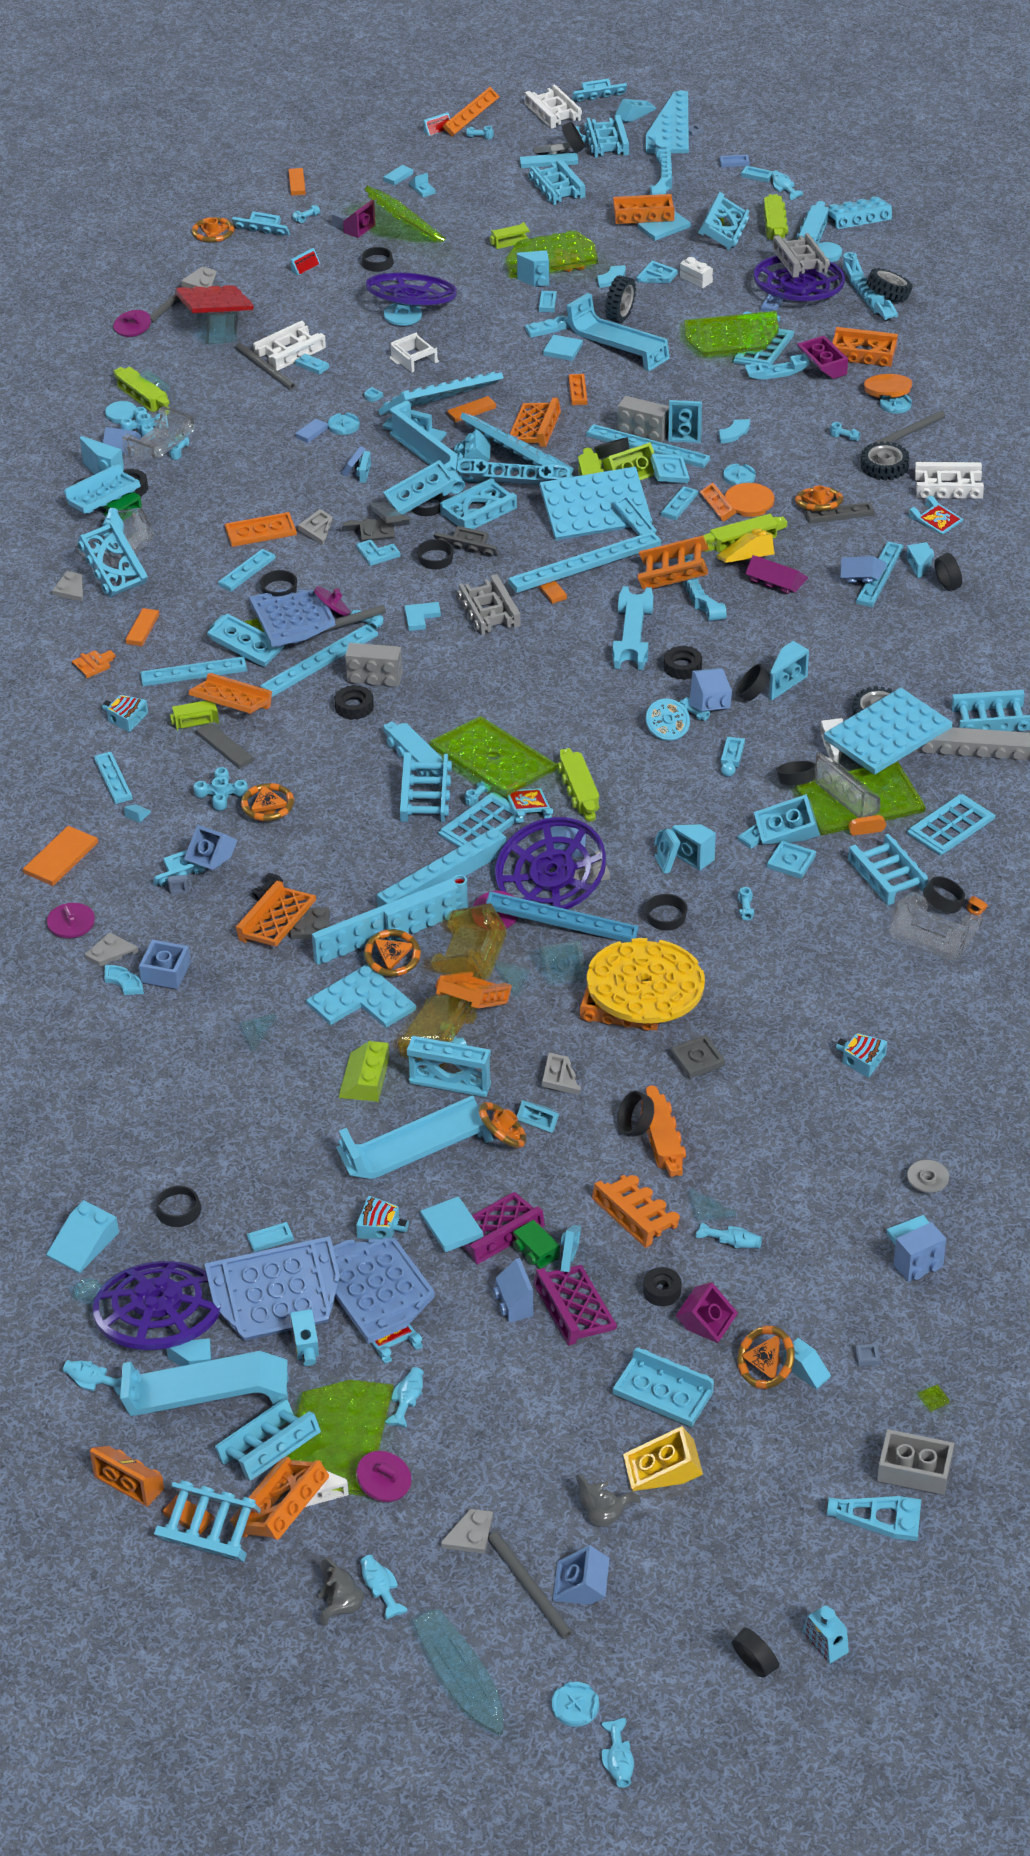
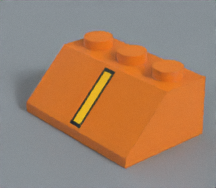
(126, 1474)

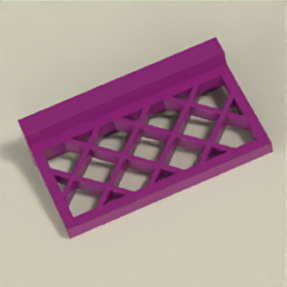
(502, 1234)
(559, 1307)

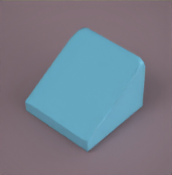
(136, 812)

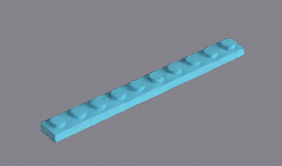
(583, 562)

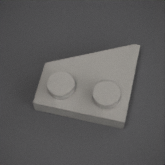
(552, 149)
(70, 586)

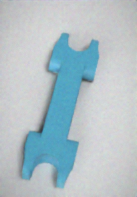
(481, 471)
(631, 646)

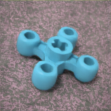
(143, 421)
(220, 788)

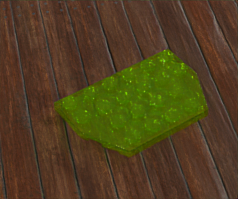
(402, 212)
(563, 249)
(732, 333)
(350, 1424)

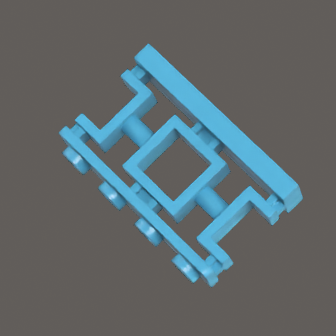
(607, 136)
(568, 184)

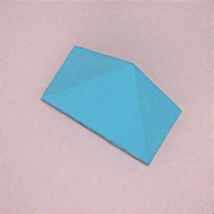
(538, 1116)

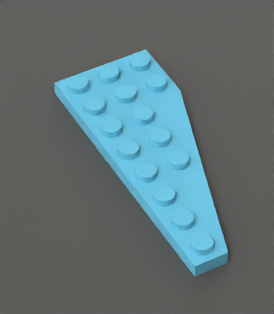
(673, 124)
(443, 390)
(510, 442)

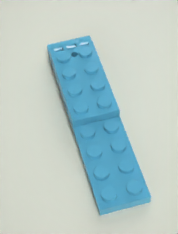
(405, 914)

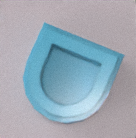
(373, 394)

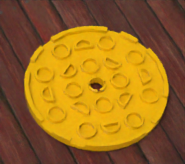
(673, 986)

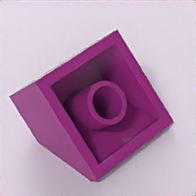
(360, 220)
(707, 1312)

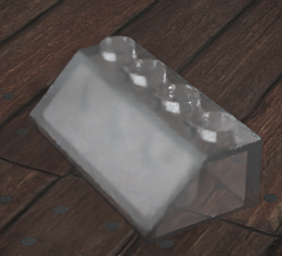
(845, 787)

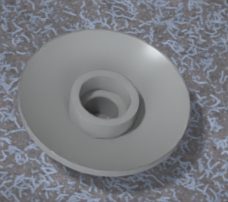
(928, 1176)

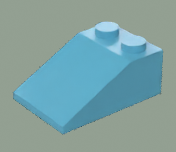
(685, 421)
(99, 456)
(788, 669)
(787, 821)
(83, 1236)

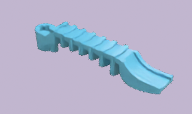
(663, 156)
(874, 300)
(713, 609)

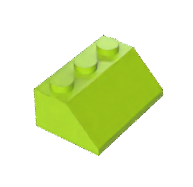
(635, 457)
(366, 1072)

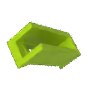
(508, 236)
(194, 714)

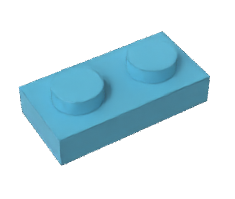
(312, 364)
(364, 466)

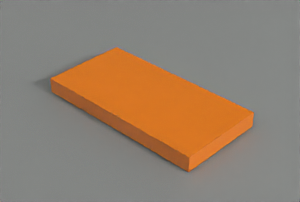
(260, 529)
(60, 855)

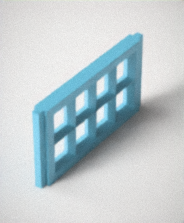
(787, 334)
(961, 799)
(446, 831)

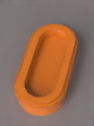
(867, 825)

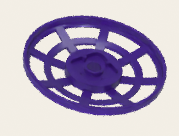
(800, 285)
(411, 294)
(552, 858)
(145, 1302)

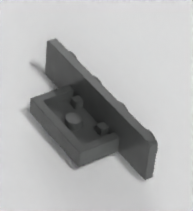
(374, 529)
(469, 539)

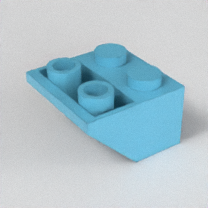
(473, 447)

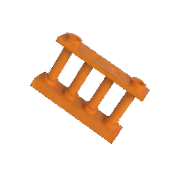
(674, 573)

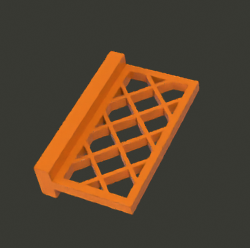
(546, 423)
(232, 693)
(265, 909)

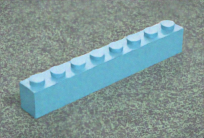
(458, 862)

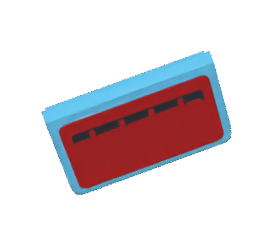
(434, 124)
(304, 262)

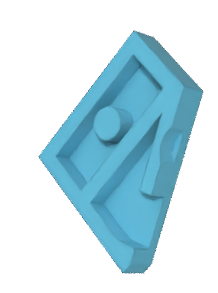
(657, 273)
(570, 1241)

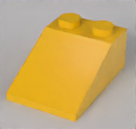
(755, 543)
(663, 1461)

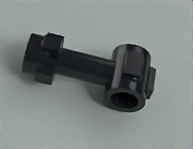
(269, 880)

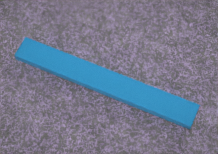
(562, 917)

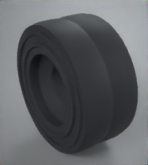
(659, 1276)

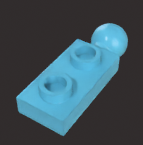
(732, 755)

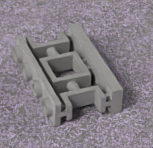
(800, 255)
(494, 614)

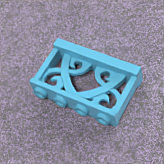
(720, 232)
(476, 517)
(100, 569)
(462, 1056)

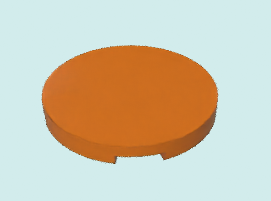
(888, 385)
(750, 499)

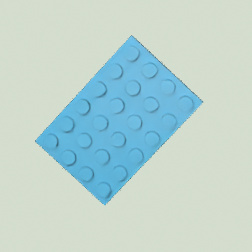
(585, 502)
(887, 730)

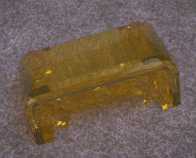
(475, 942)
(439, 1020)

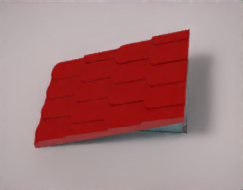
(216, 310)

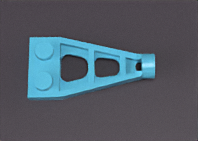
(906, 1510)

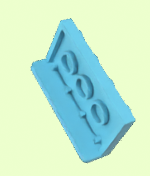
(860, 212)
(100, 489)
(664, 1387)

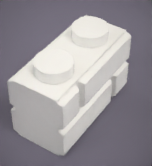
(696, 272)

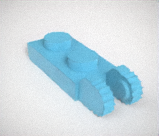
(547, 326)

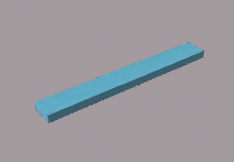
(607, 435)
(318, 660)

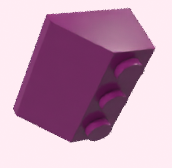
(825, 356)
(775, 574)

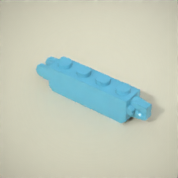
(815, 222)
(405, 739)

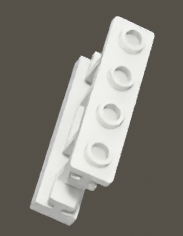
(543, 107)
(284, 356)
(935, 472)

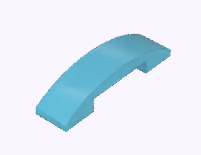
(797, 364)

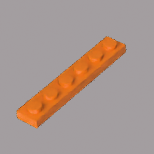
(471, 111)

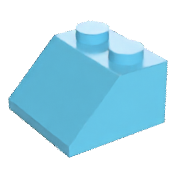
(533, 268)
(696, 845)

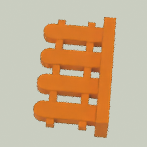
(624, 1212)

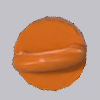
(977, 902)

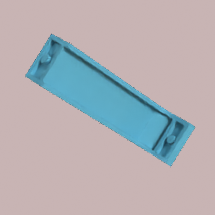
(588, 325)
(419, 440)
(412, 1140)
(204, 1382)

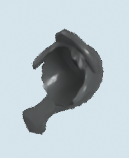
(601, 1504)
(341, 1591)

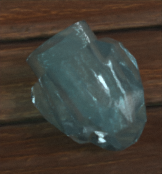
(87, 1290)

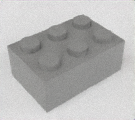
(643, 418)
(374, 664)
(915, 1462)

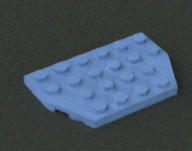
(291, 616)
(268, 1285)
(379, 1286)

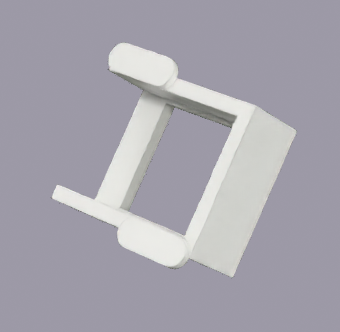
(401, 346)

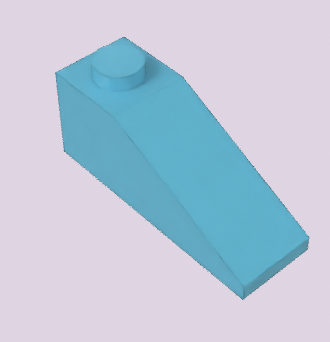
(634, 109)

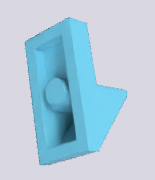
(421, 185)

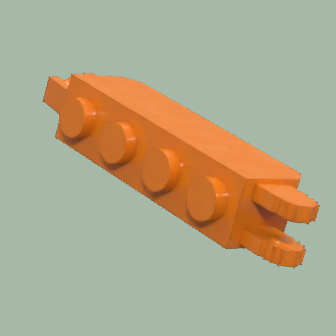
(663, 1135)

